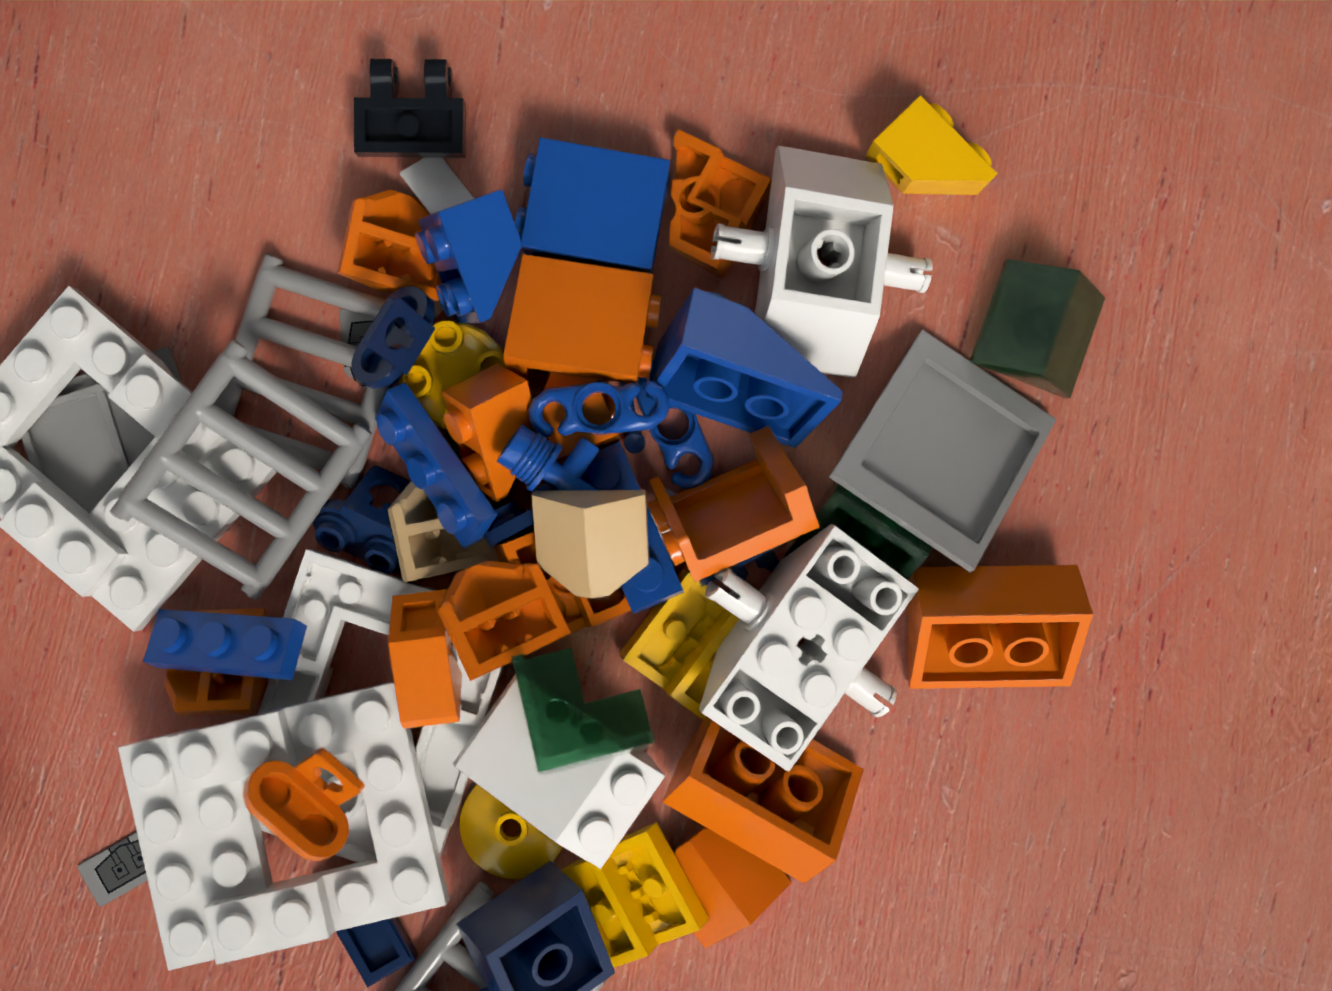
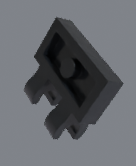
(410, 125)

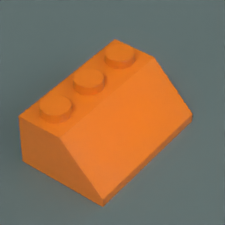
(996, 626)
(775, 814)

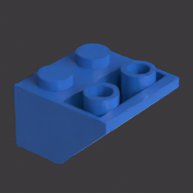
(472, 253)

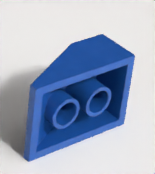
(739, 371)

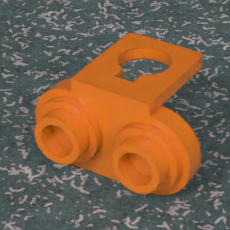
(301, 804)

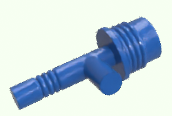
(533, 459)

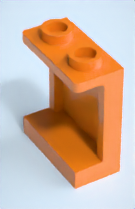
(581, 320)
(735, 512)

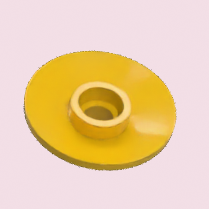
(494, 850)

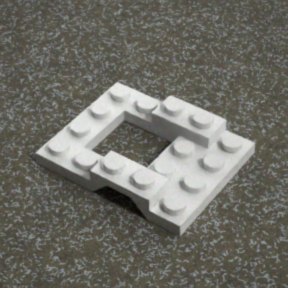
(95, 553)
(340, 591)
(209, 851)

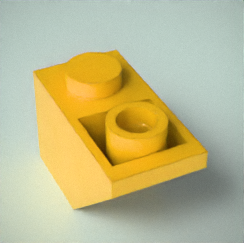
(928, 156)

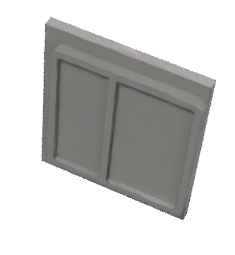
(88, 439)
(944, 450)

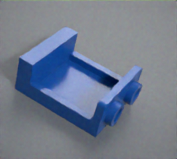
(593, 204)

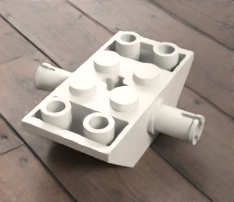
(848, 215)
(782, 692)

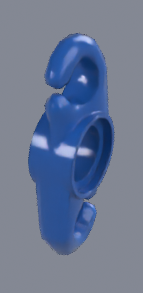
(573, 399)
(691, 443)

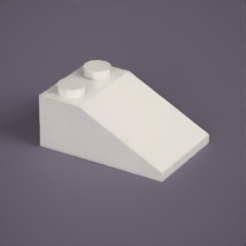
(577, 807)

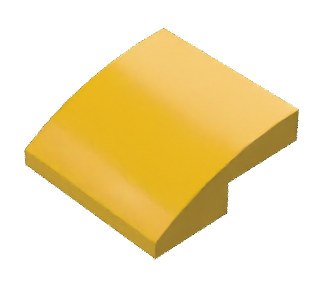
(680, 643)
(639, 896)

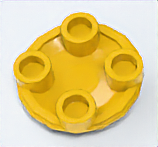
(448, 358)

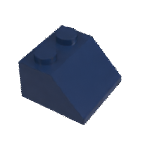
(537, 937)

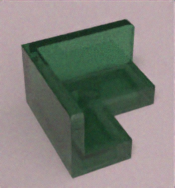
(567, 729)

